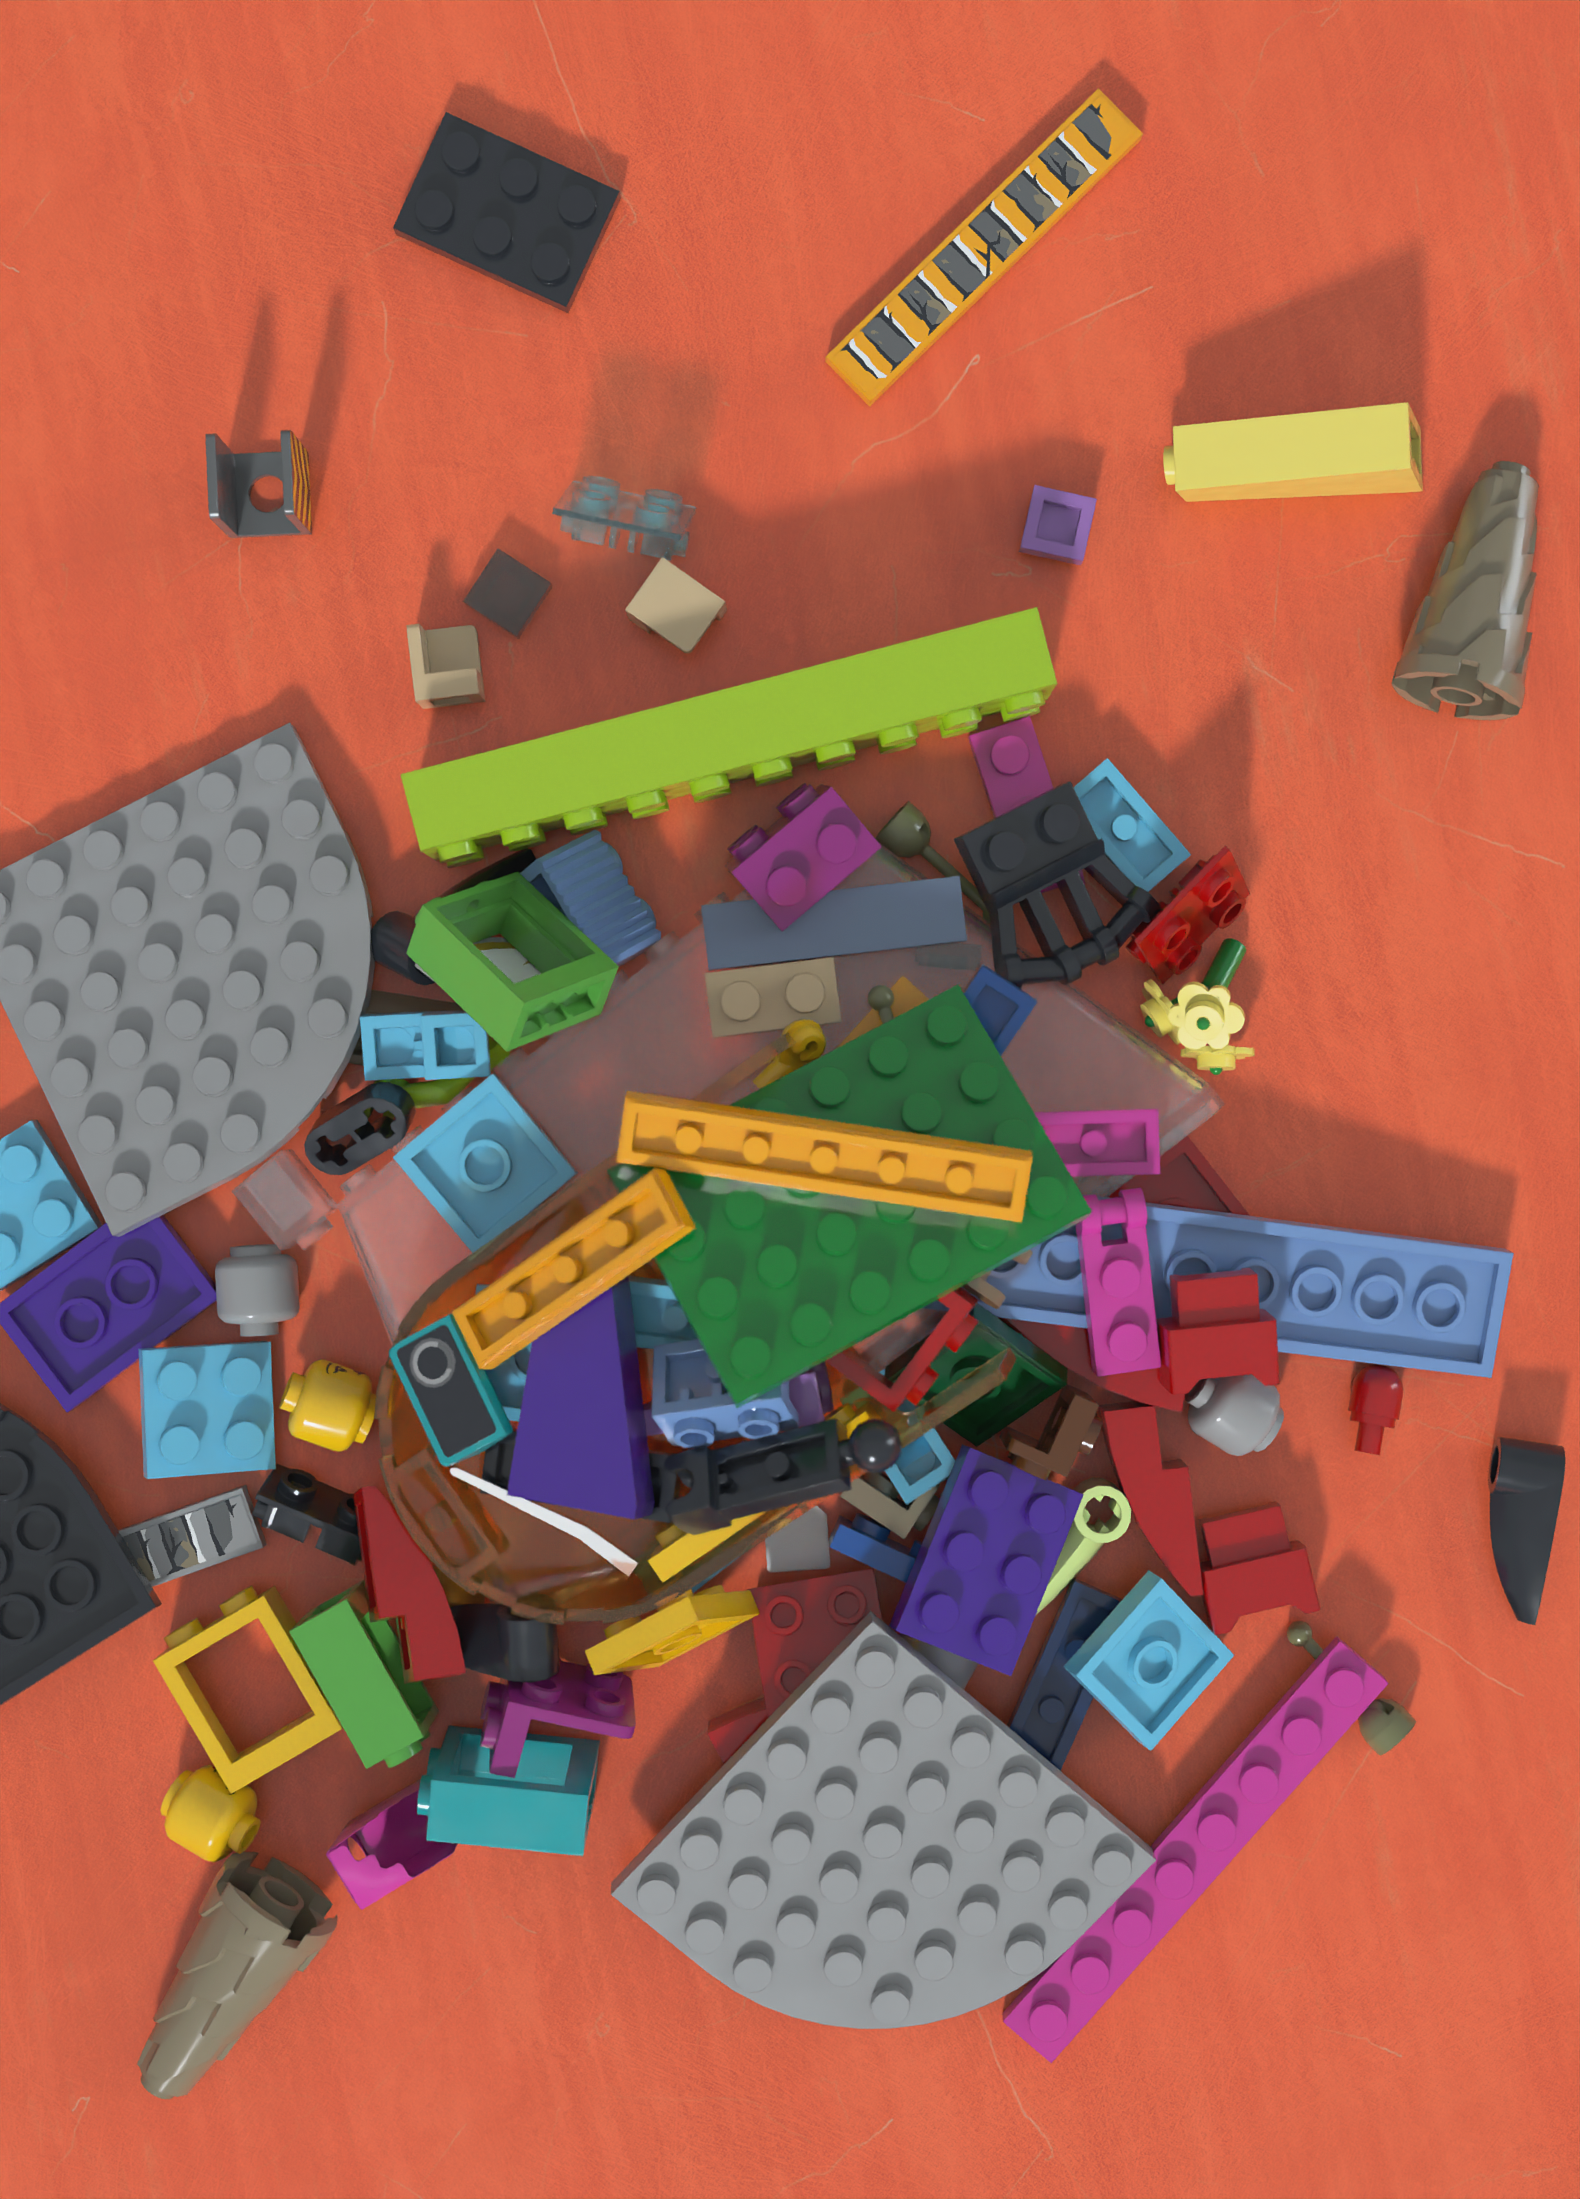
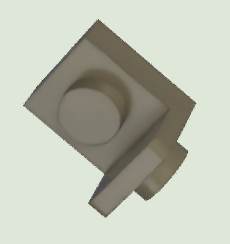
(878, 1499)

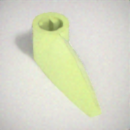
(1085, 1538)

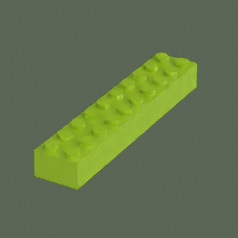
(731, 736)

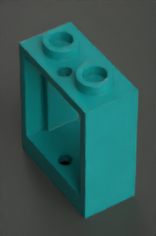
(537, 1811)

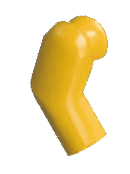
(808, 1047)

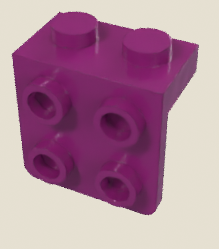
(800, 853)
(567, 1699)

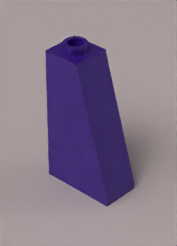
(584, 1414)

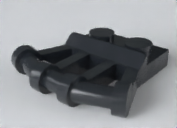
(1031, 850)

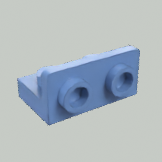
(696, 1407)

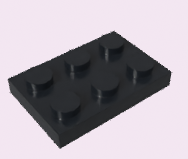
(507, 212)

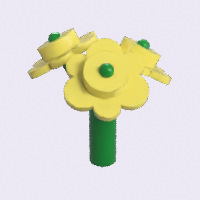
(1202, 1013)

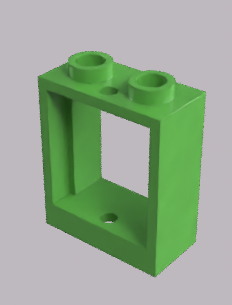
(572, 967)
(364, 1678)

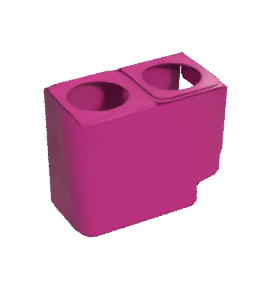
(394, 1844)

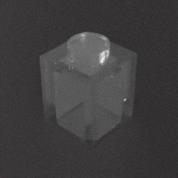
(287, 1201)

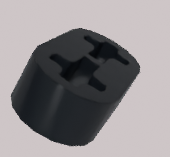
(367, 1138)

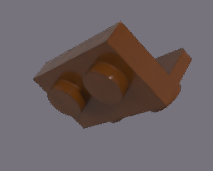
(1070, 1429)

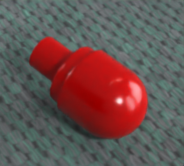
(1375, 1405)

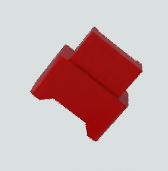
(1216, 1331)
(1253, 1567)

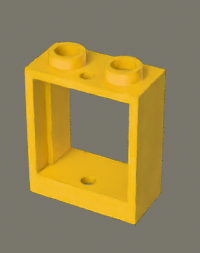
(279, 1747)

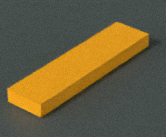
(573, 1269)

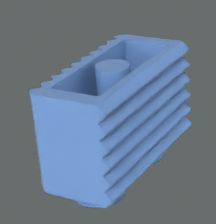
(592, 892)

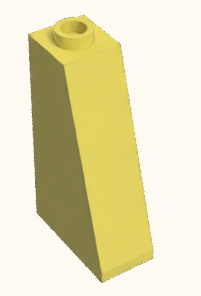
(1298, 455)

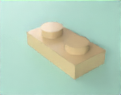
(772, 997)

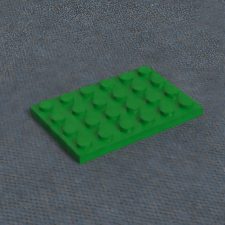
(803, 1274)

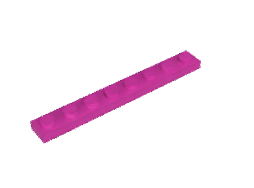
(1198, 1846)

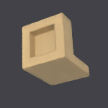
(675, 606)
(445, 666)

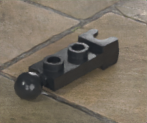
(775, 1471)

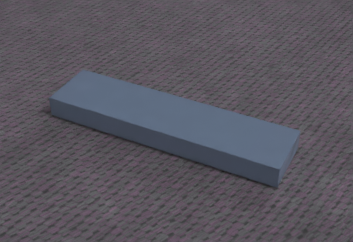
(838, 924)

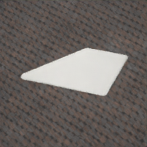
(800, 1544)

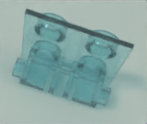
(599, 503)

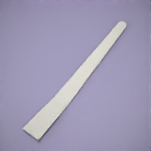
(585, 1534)

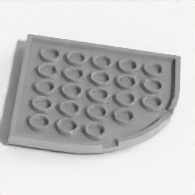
(190, 975)
(881, 1851)

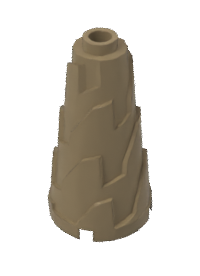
(1473, 624)
(243, 1952)

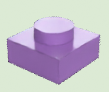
(1057, 525)

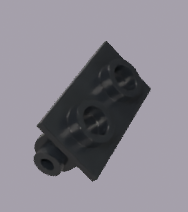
(296, 1500)

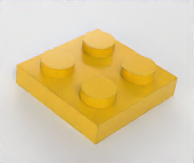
(671, 1631)

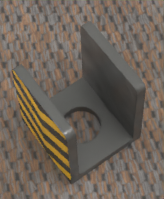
(231, 481)

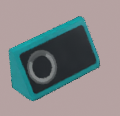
(450, 1392)

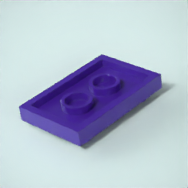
(102, 1304)
(986, 1560)

